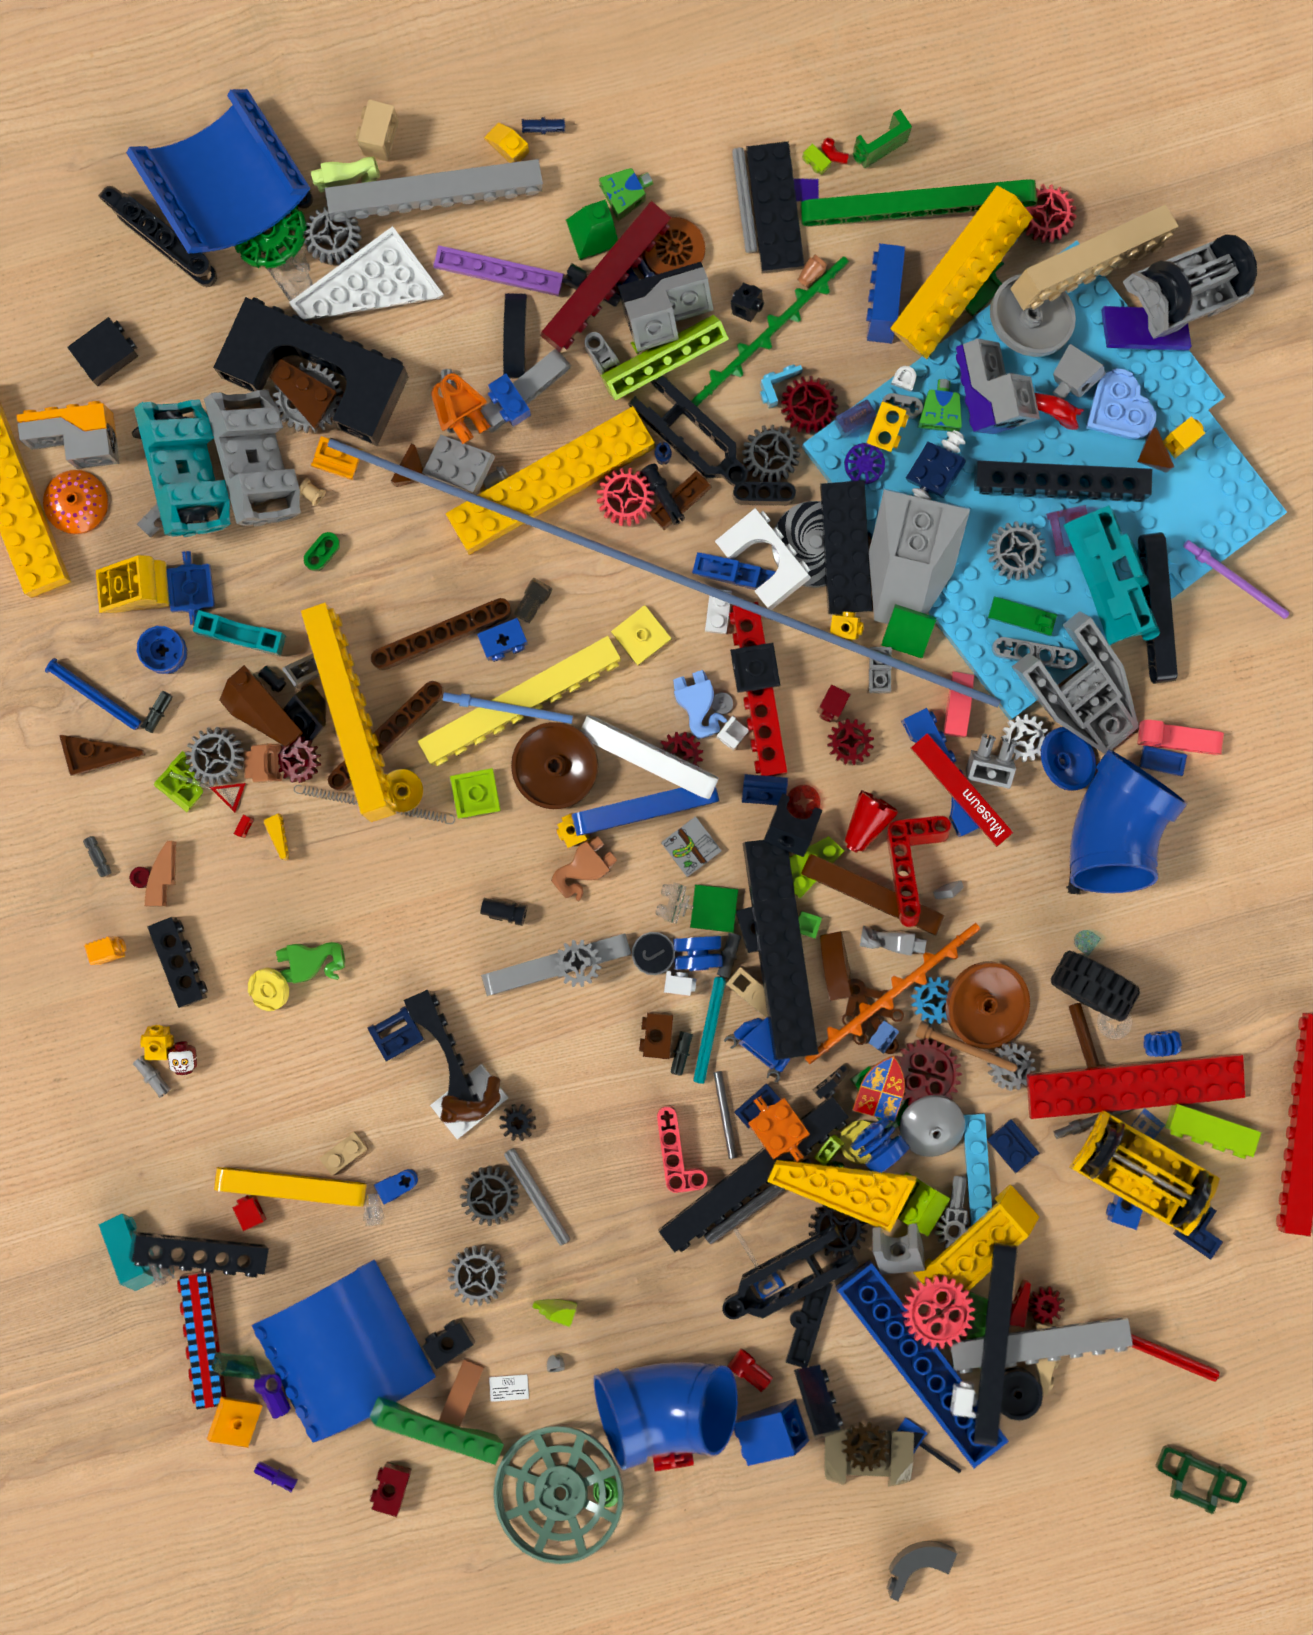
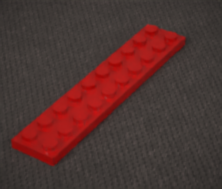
(1135, 1086)

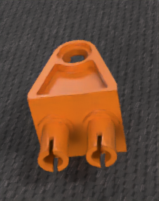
(458, 405)

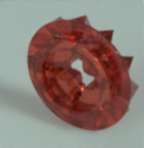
(809, 793)

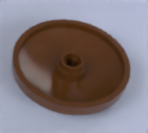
(554, 765)

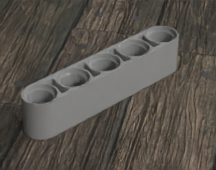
(530, 385)

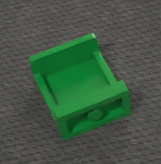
(897, 136)

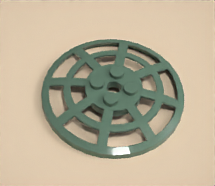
(547, 1500)

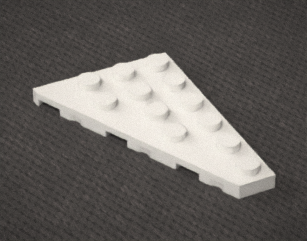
(373, 278)

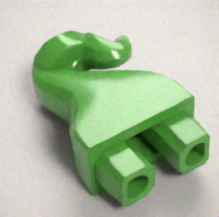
(307, 961)

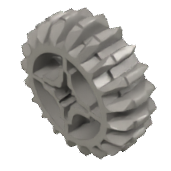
(323, 237)
(1015, 543)
(219, 746)
(463, 1288)

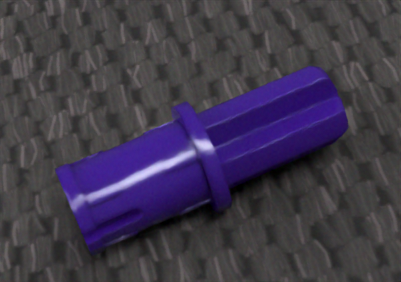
(275, 1476)

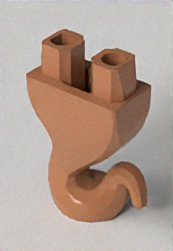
(584, 866)

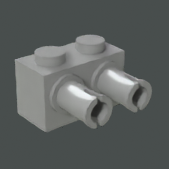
(990, 768)

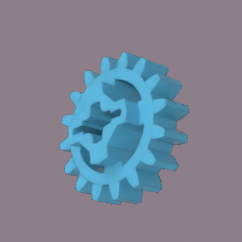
(932, 990)

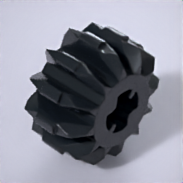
(521, 1116)

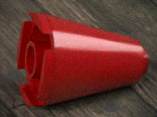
(868, 821)

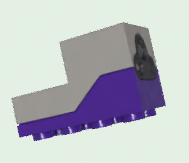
(993, 397)

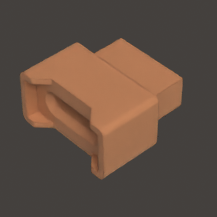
(262, 763)

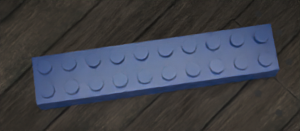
(920, 1365)

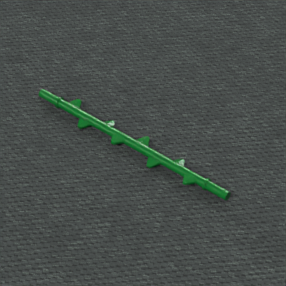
(774, 323)

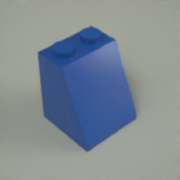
(771, 1433)

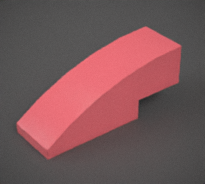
(958, 707)

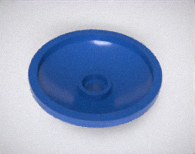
(1067, 759)

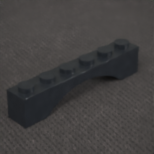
(425, 1012)

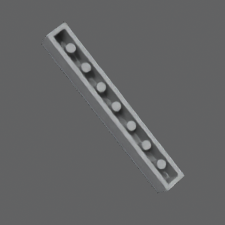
(1049, 1343)

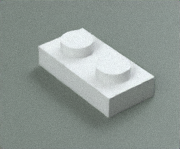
(717, 615)

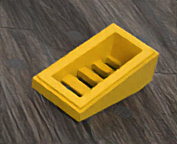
(276, 830)

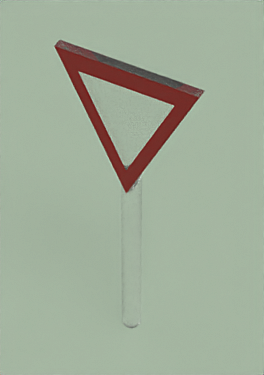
(227, 793)

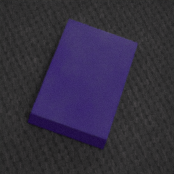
(1129, 330)

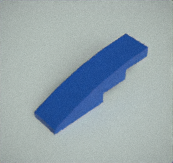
(730, 571)

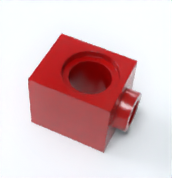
(249, 1212)

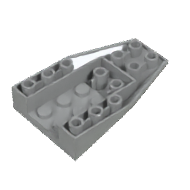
(913, 551)

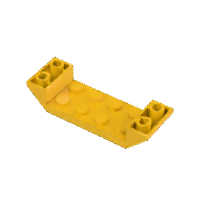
(971, 1254)

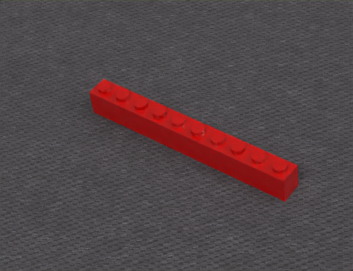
(1297, 1193)

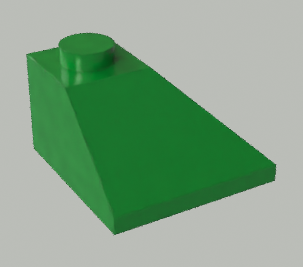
(592, 230)

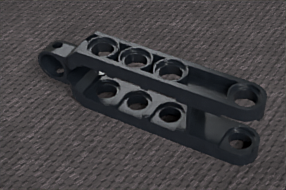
(135, 215)
(728, 469)
(746, 1302)

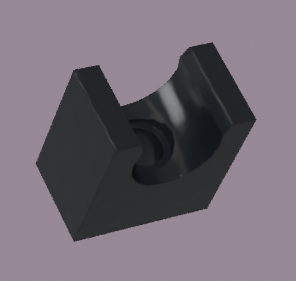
(790, 832)

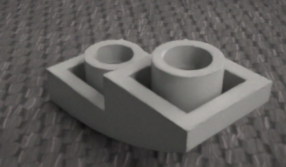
(880, 673)

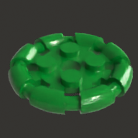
(273, 242)

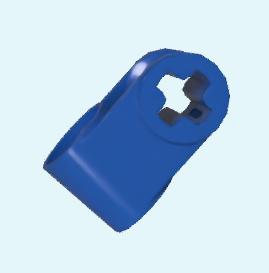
(394, 1187)

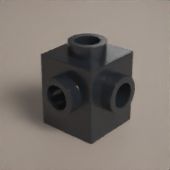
(747, 302)

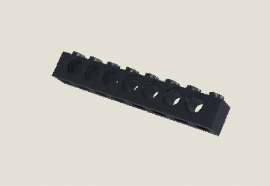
(1139, 477)

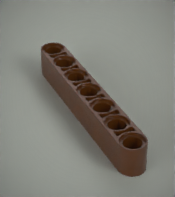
(430, 634)
(391, 725)
(866, 891)

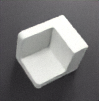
(732, 733)

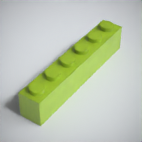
(664, 357)

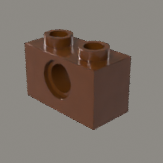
(661, 1048)

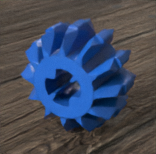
(1162, 1043)

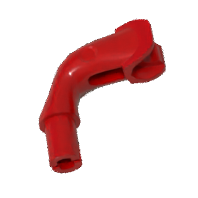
(1059, 409)

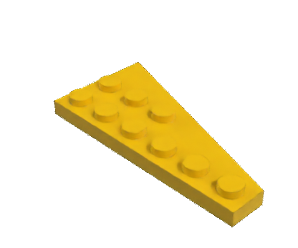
(858, 1193)

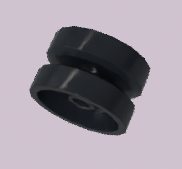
(1026, 1401)

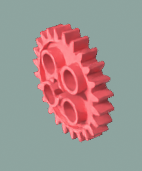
(950, 1328)

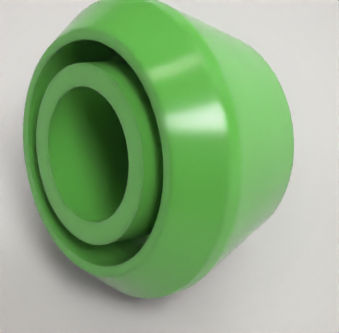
(611, 1492)

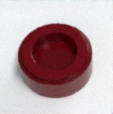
(139, 877)

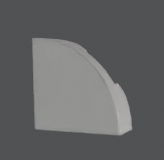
(949, 890)

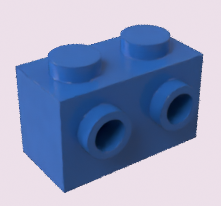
(510, 401)

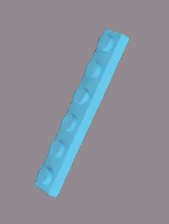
(977, 1166)

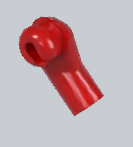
(831, 152)

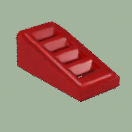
(1020, 1305)

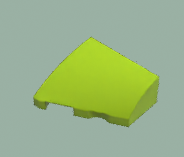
(179, 791)
(556, 1310)

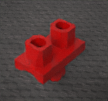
(672, 1460)

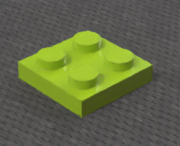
(475, 793)

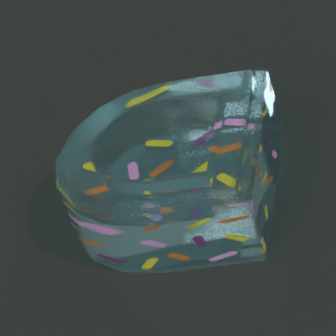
(1086, 941)

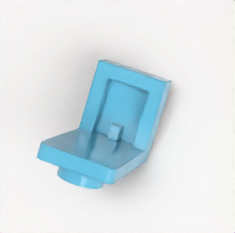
(768, 394)

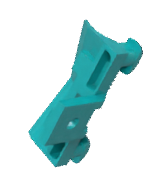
(1119, 603)

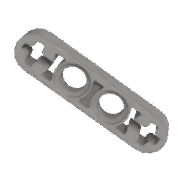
(1034, 649)

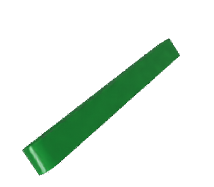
(910, 203)

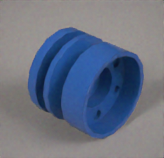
(151, 643)
(878, 1144)

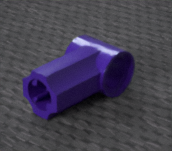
(273, 1396)

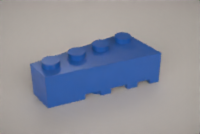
(885, 292)

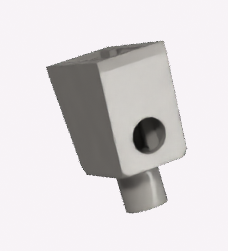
(1076, 373)

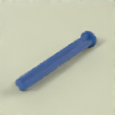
(92, 694)

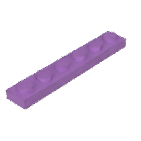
(498, 270)

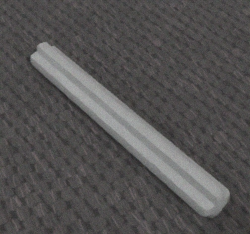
(744, 200)
(536, 1196)

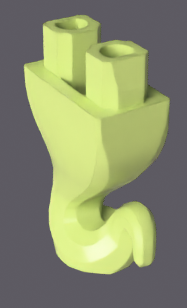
(341, 174)

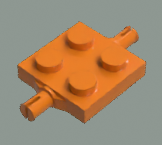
(779, 1129)

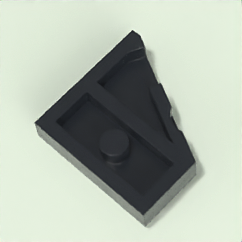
(826, 1087)

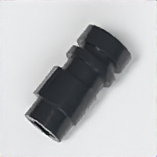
(502, 911)

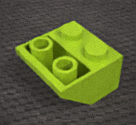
(923, 1206)

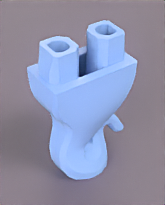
(697, 701)

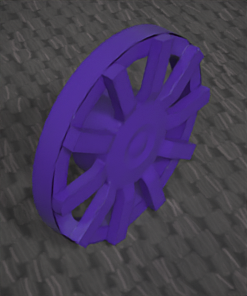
(864, 463)

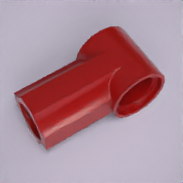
(746, 1367)

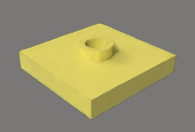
(641, 635)

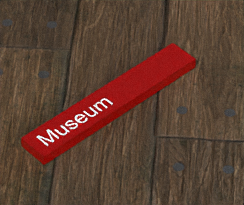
(961, 790)

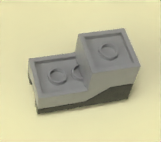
(661, 300)

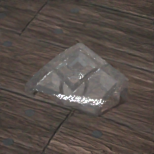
(294, 275)

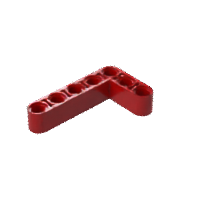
(905, 863)

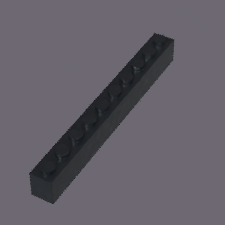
(746, 1180)

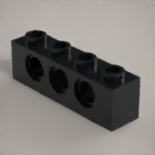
(159, 933)

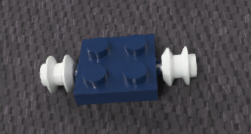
(937, 467)

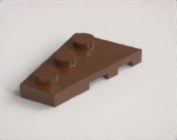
(304, 392)

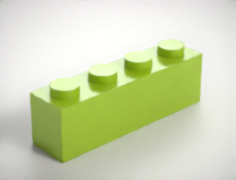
(1214, 1130)

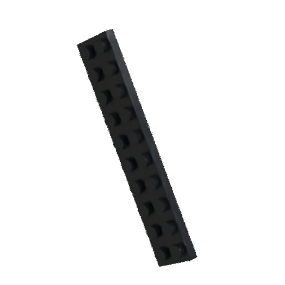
(780, 950)

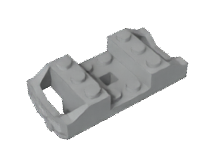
(252, 456)

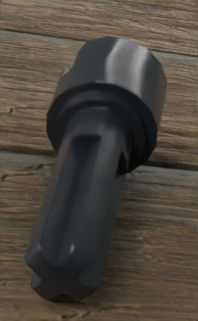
(576, 276)

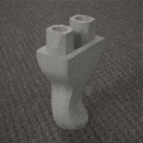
(895, 941)

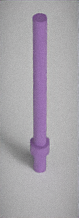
(1204, 556)

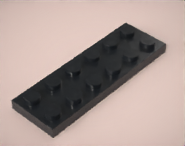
(775, 207)
(846, 546)

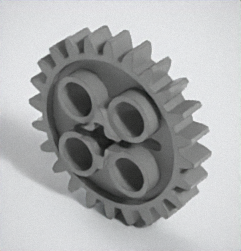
(293, 415)

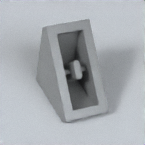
(302, 671)

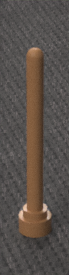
(926, 1031)

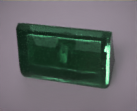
(235, 1366)

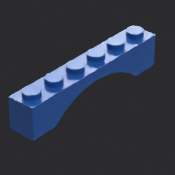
(917, 727)

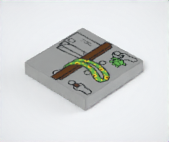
(691, 846)

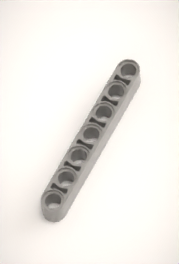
(544, 967)

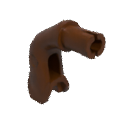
(468, 1111)

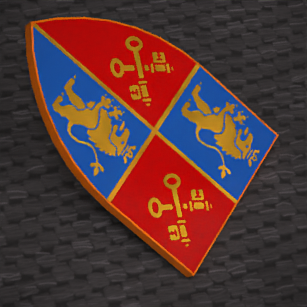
(881, 1090)

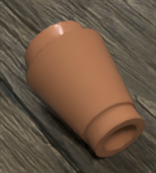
(813, 269)

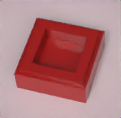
(244, 826)

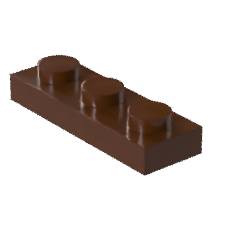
(684, 495)

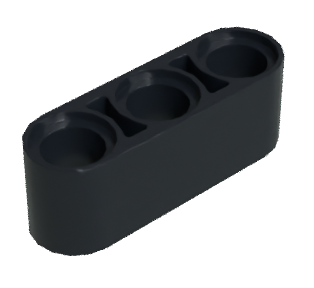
(774, 489)

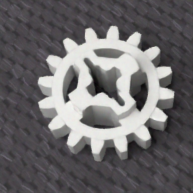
(1021, 729)

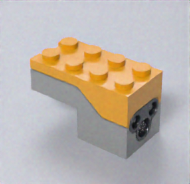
(83, 430)

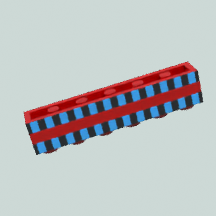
(202, 1338)

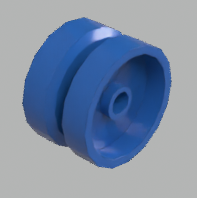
(698, 953)

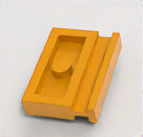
(334, 461)

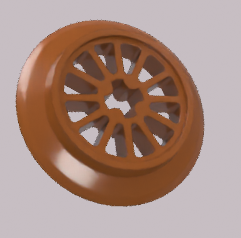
(691, 232)

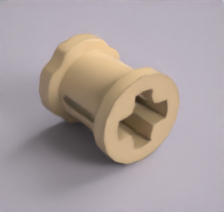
(311, 492)

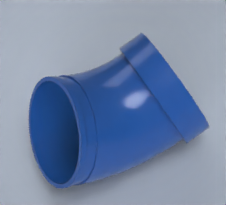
(1120, 828)
(666, 1409)

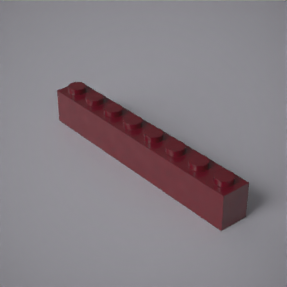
(605, 277)

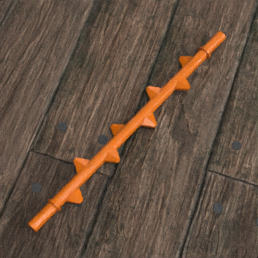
(899, 985)

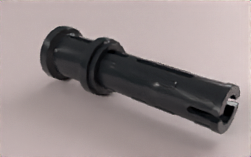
(659, 487)

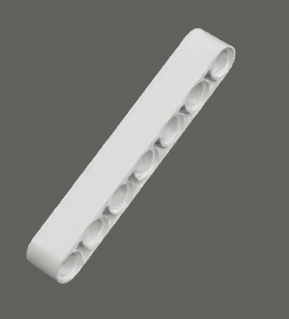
(649, 757)

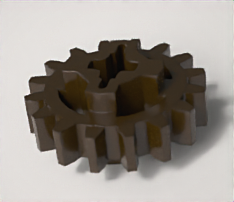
(868, 1457)

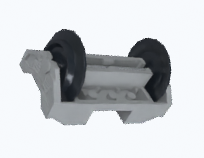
(1195, 284)

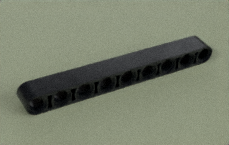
(995, 1344)

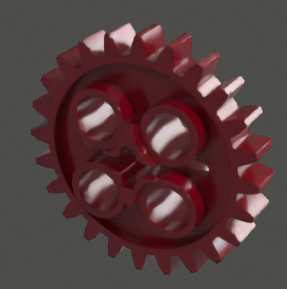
(930, 1055)

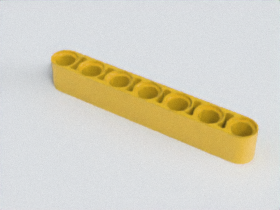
(290, 1186)

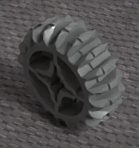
(762, 451)
(508, 1189)

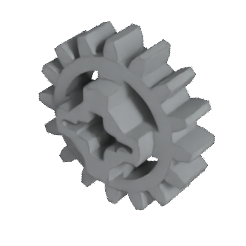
(568, 965)
(1023, 1064)

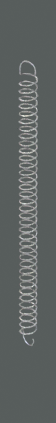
(352, 801)

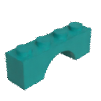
(239, 634)

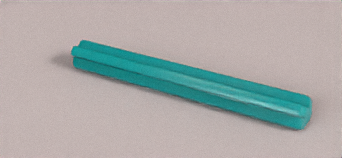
(709, 1030)

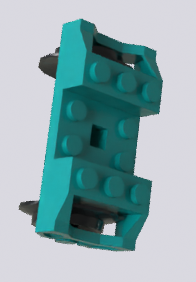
(182, 468)

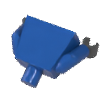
(757, 1040)

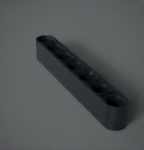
(1161, 649)

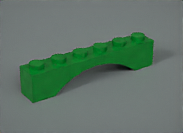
(407, 1422)

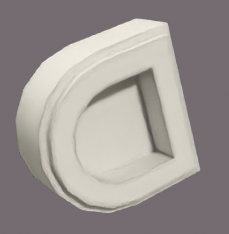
(904, 378)

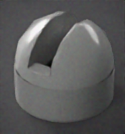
(555, 1364)

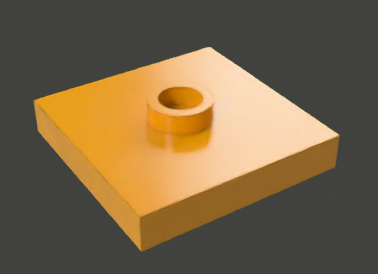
(234, 1422)

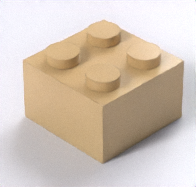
(377, 130)

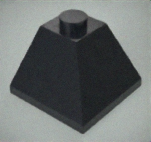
(308, 711)

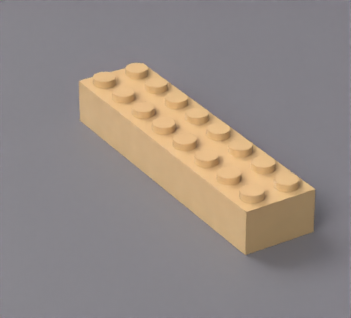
(1094, 258)

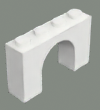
(753, 530)

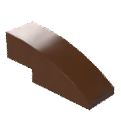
(836, 966)

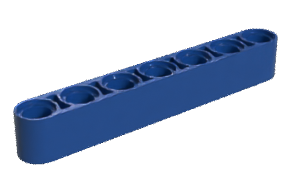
(638, 810)

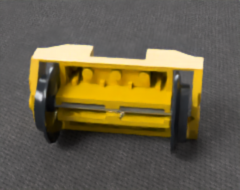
(1169, 1184)

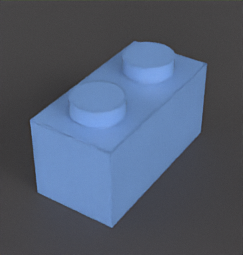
(883, 1037)

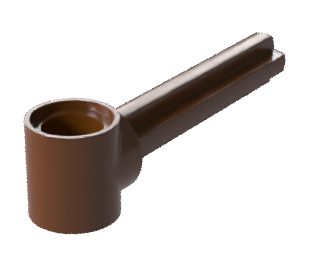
(1084, 1036)

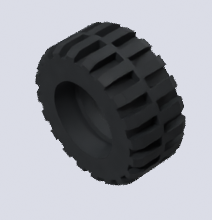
(1095, 985)

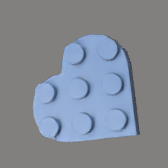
(1120, 407)

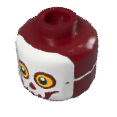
(182, 1058)

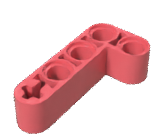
(1160, 735)
(675, 1148)

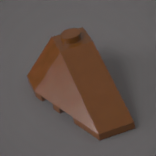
(254, 705)

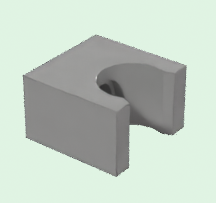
(887, 1250)

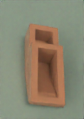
(161, 875)
(461, 1393)

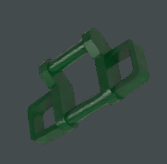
(1213, 1494)

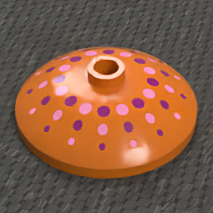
(85, 511)

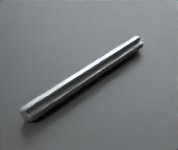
(744, 1211)

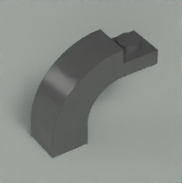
(918, 1556)

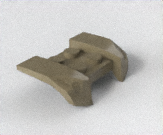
(898, 1463)

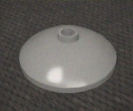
(931, 1115)

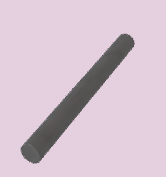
(725, 1116)

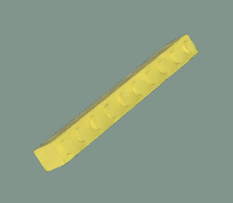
(531, 693)

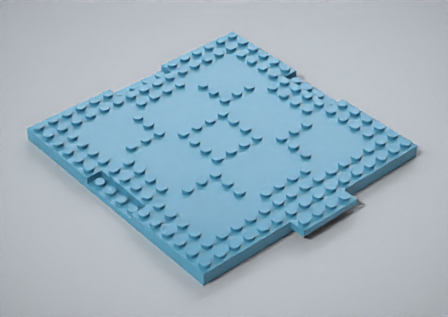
(1204, 499)

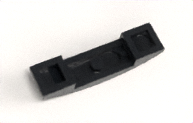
(514, 334)

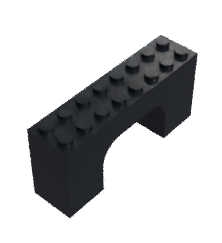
(267, 335)

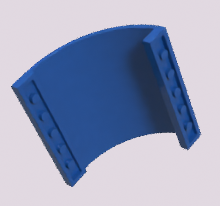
(223, 179)
(343, 1352)

